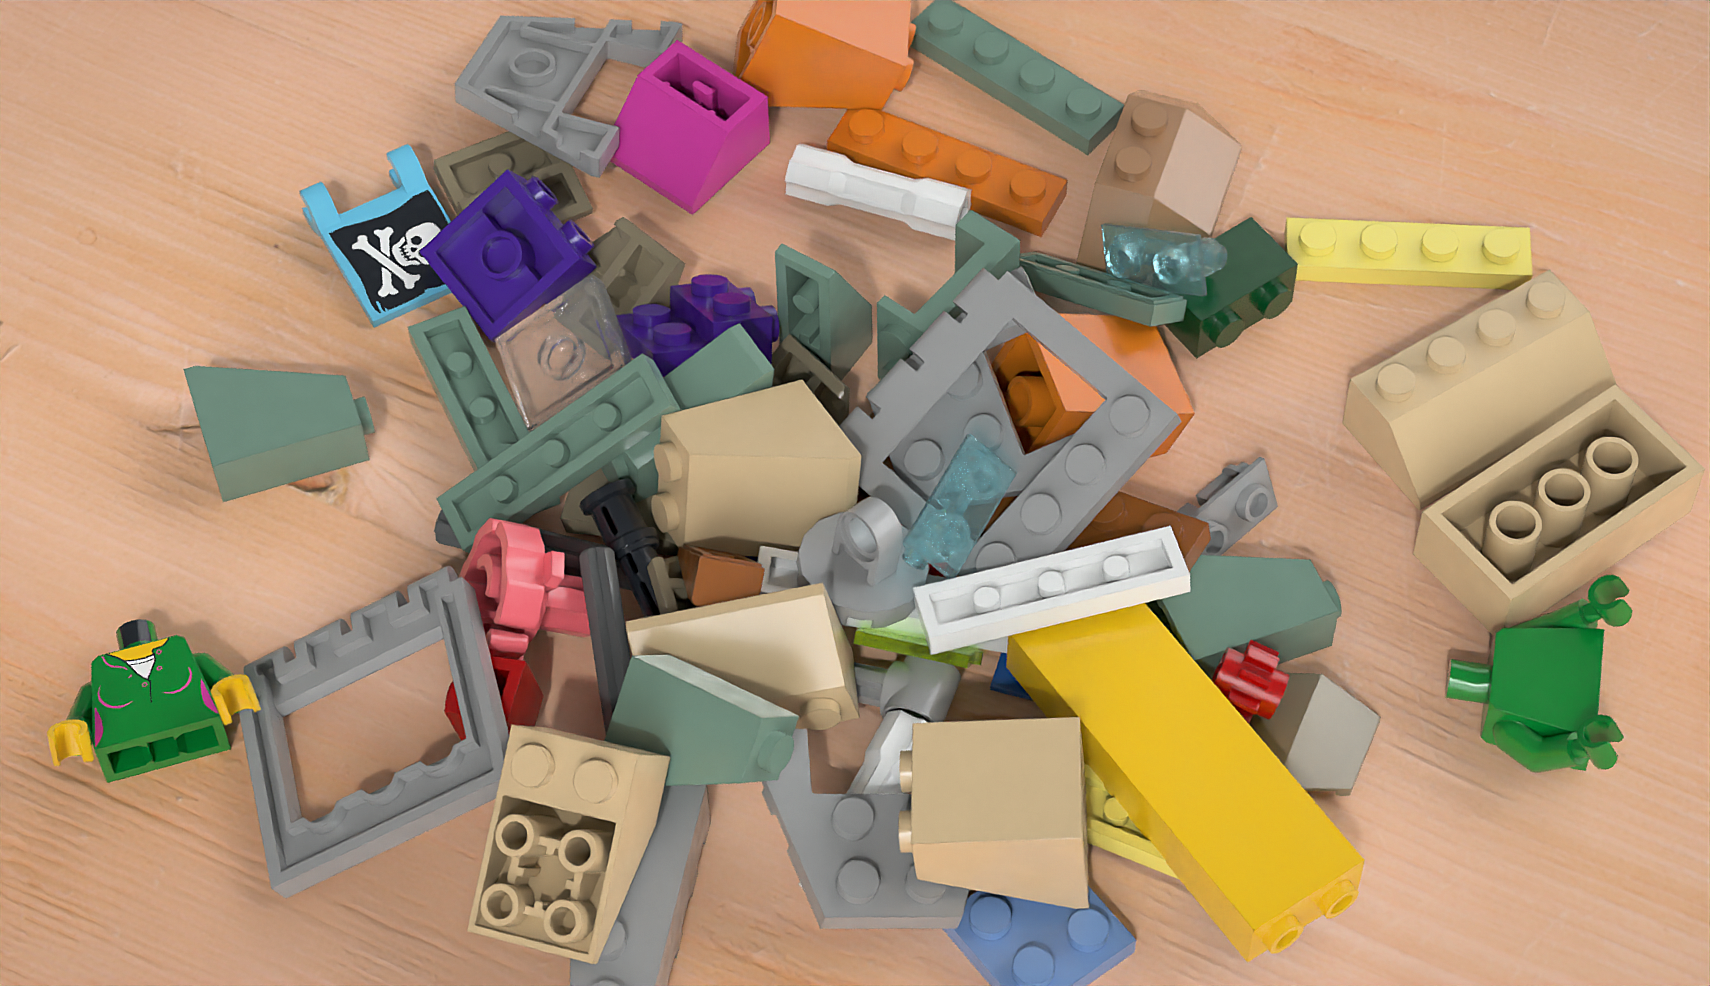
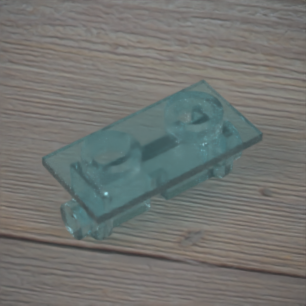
(1162, 257)
(958, 509)

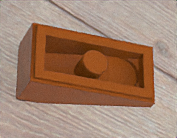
(718, 575)

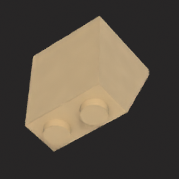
(752, 471)
(999, 807)

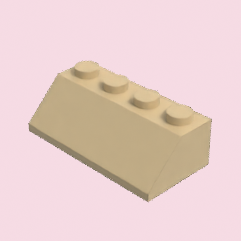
(1478, 388)

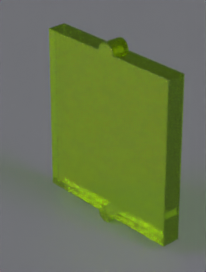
(916, 647)

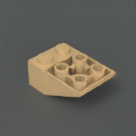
(565, 840)

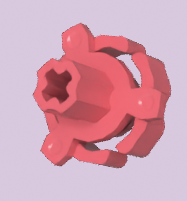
(522, 588)

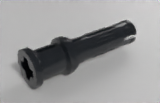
(627, 535)

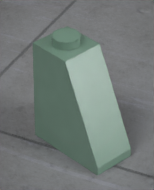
(718, 371)
(276, 426)
(1254, 599)
(701, 723)

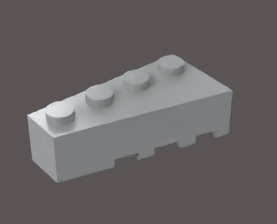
(654, 908)

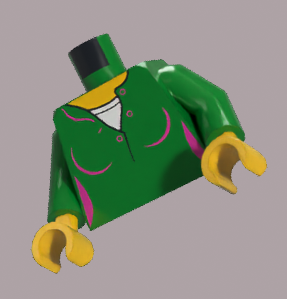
(151, 706)

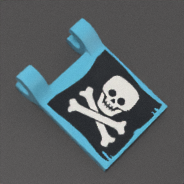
(382, 240)

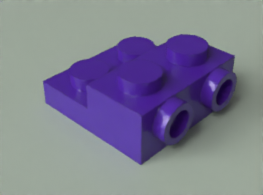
(509, 253)
(696, 318)

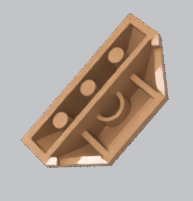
(1160, 172)

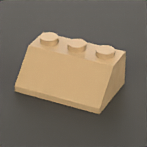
(770, 644)

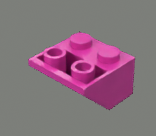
(689, 127)

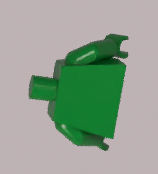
(1546, 684)

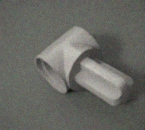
(915, 686)

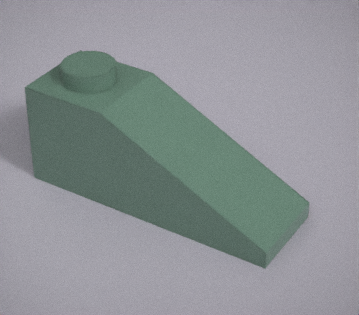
(821, 311)

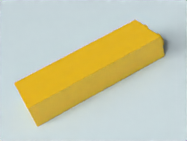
(1191, 775)

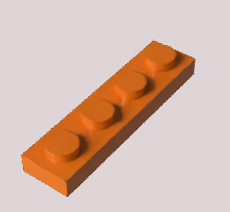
(999, 185)

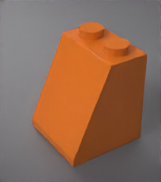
(826, 52)
(1054, 403)

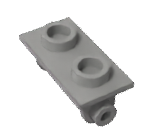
(1233, 504)

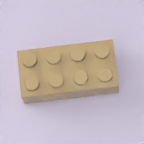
(1557, 511)

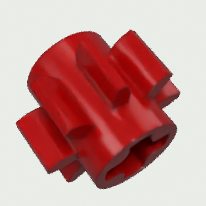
(1251, 680)

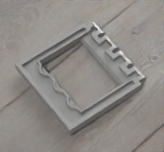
(1075, 480)
(419, 795)

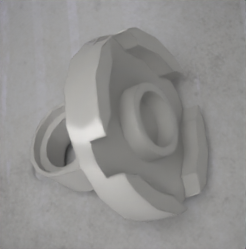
(861, 564)

